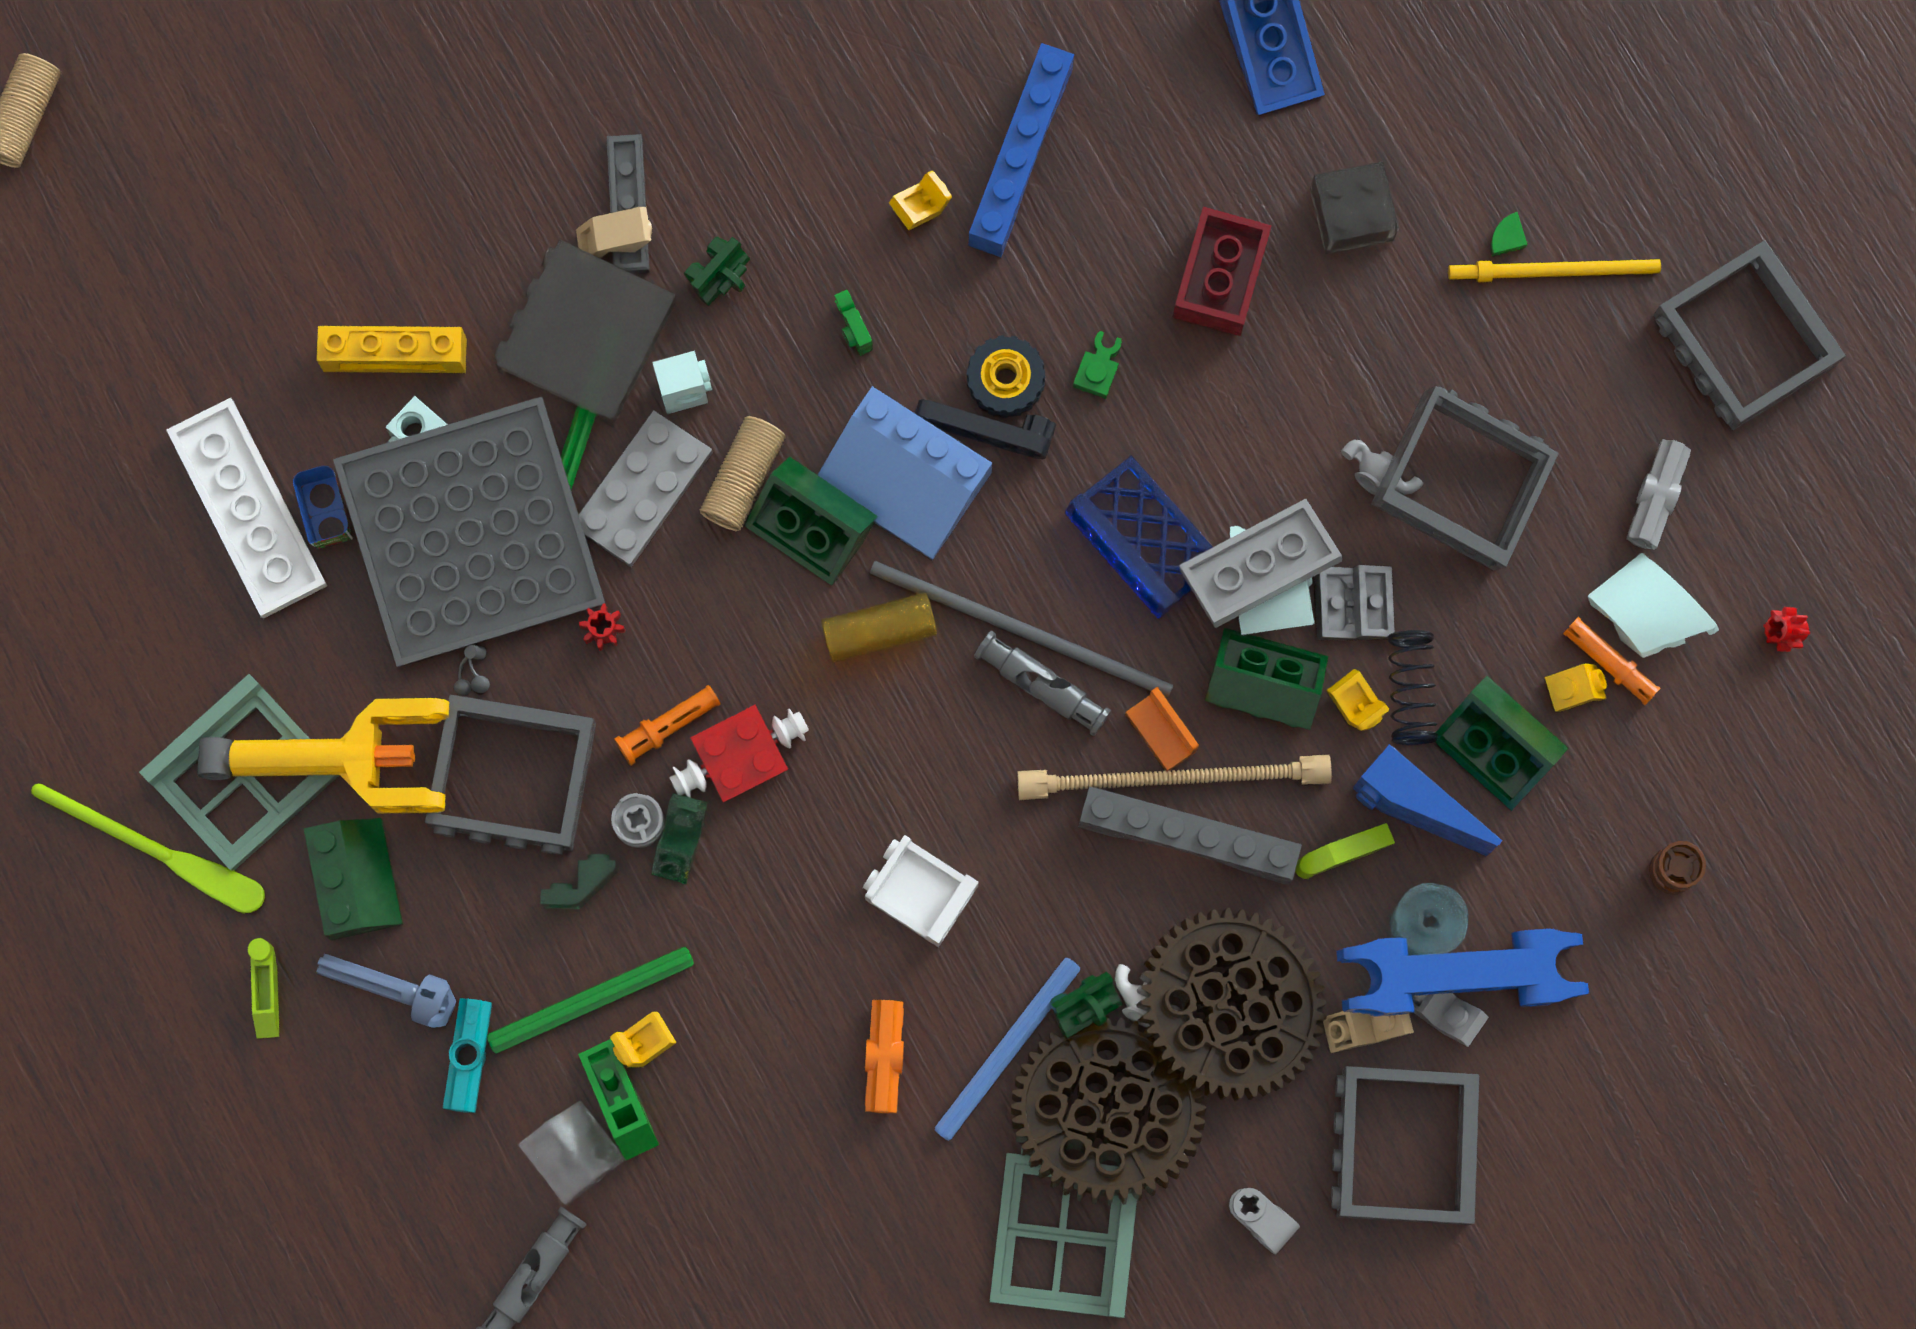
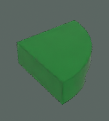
(1508, 236)

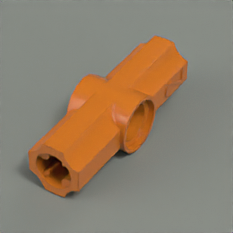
(884, 1056)

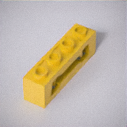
(391, 349)

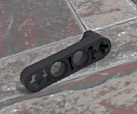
(1030, 440)

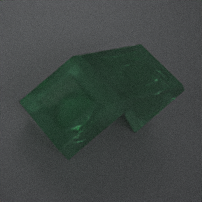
(680, 838)
(592, 877)

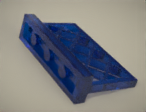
(1117, 548)

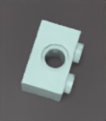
(682, 381)

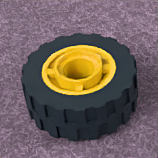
(1012, 355)

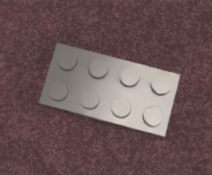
(643, 488)
(1260, 563)

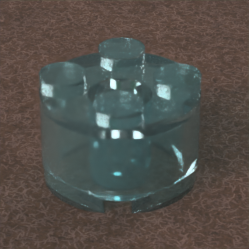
(1430, 900)

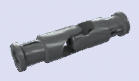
(1048, 687)
(546, 1252)

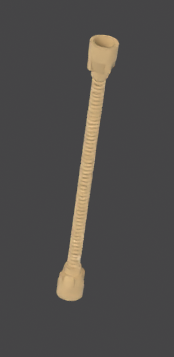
(1309, 769)

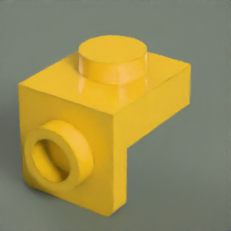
(921, 201)
(1576, 686)
(1357, 701)
(642, 1041)

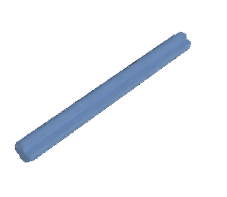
(1006, 1049)

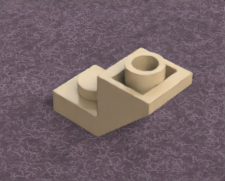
(615, 232)
(1355, 1030)

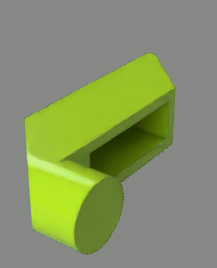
(1344, 851)
(264, 988)

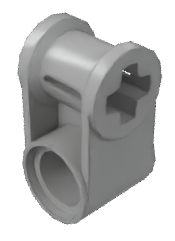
(1268, 1221)

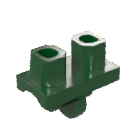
(722, 271)
(1086, 1004)

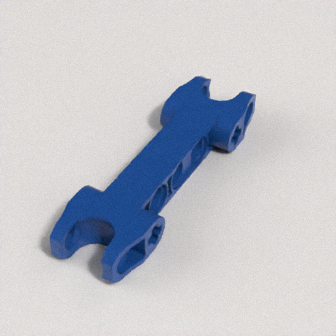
(1400, 977)

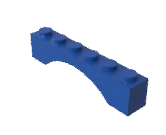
(1020, 149)

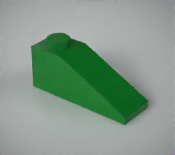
(618, 1100)

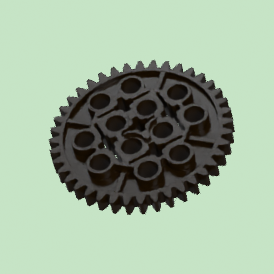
(1208, 1061)
(1050, 1137)

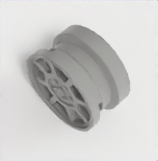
(638, 820)

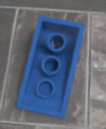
(1273, 51)
(1409, 795)

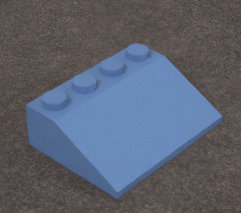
(905, 472)

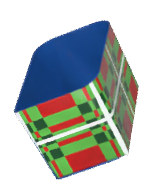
(310, 479)

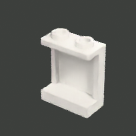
(919, 890)

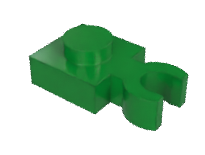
(855, 330)
(1097, 369)

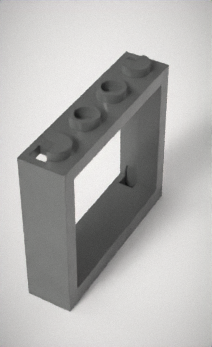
(1793, 305)
(1442, 529)
(519, 716)
(1466, 1146)

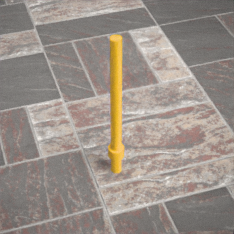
(1485, 271)

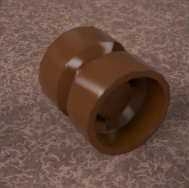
(1677, 867)

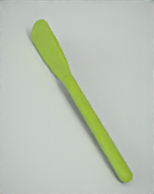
(209, 877)

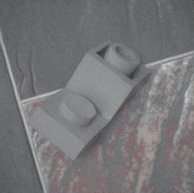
(1450, 1016)

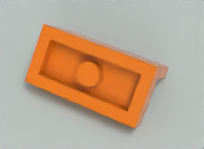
(1162, 730)

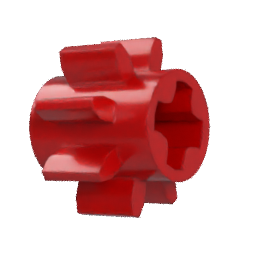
(595, 620)
(1786, 629)

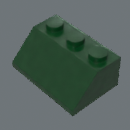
(810, 520)
(1267, 679)
(1499, 743)
(353, 877)

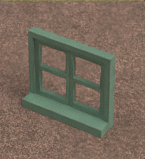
(184, 753)
(1117, 1255)

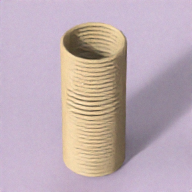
(33, 85)
(747, 467)

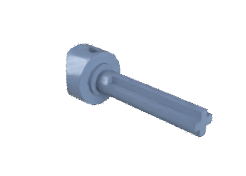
(426, 1000)

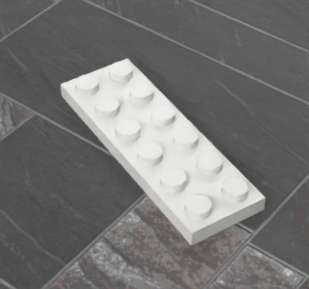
(246, 508)

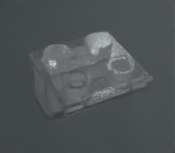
(572, 1152)

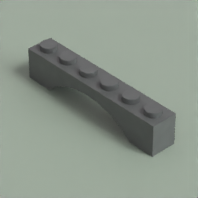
(1166, 827)

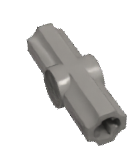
(1658, 494)

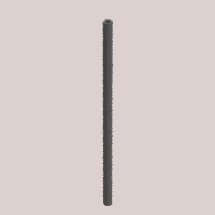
(1020, 628)

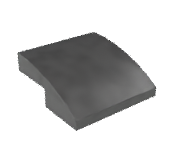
(1354, 603)

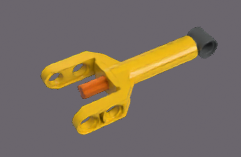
(353, 756)

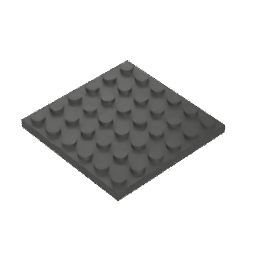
(469, 531)

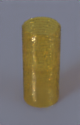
(891, 622)

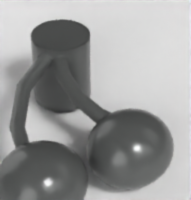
(479, 684)

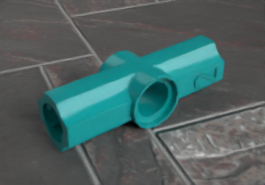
(464, 1080)

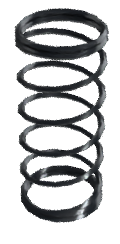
(1416, 736)

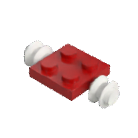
(739, 753)

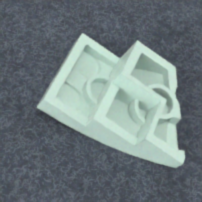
(1650, 608)
(1283, 611)

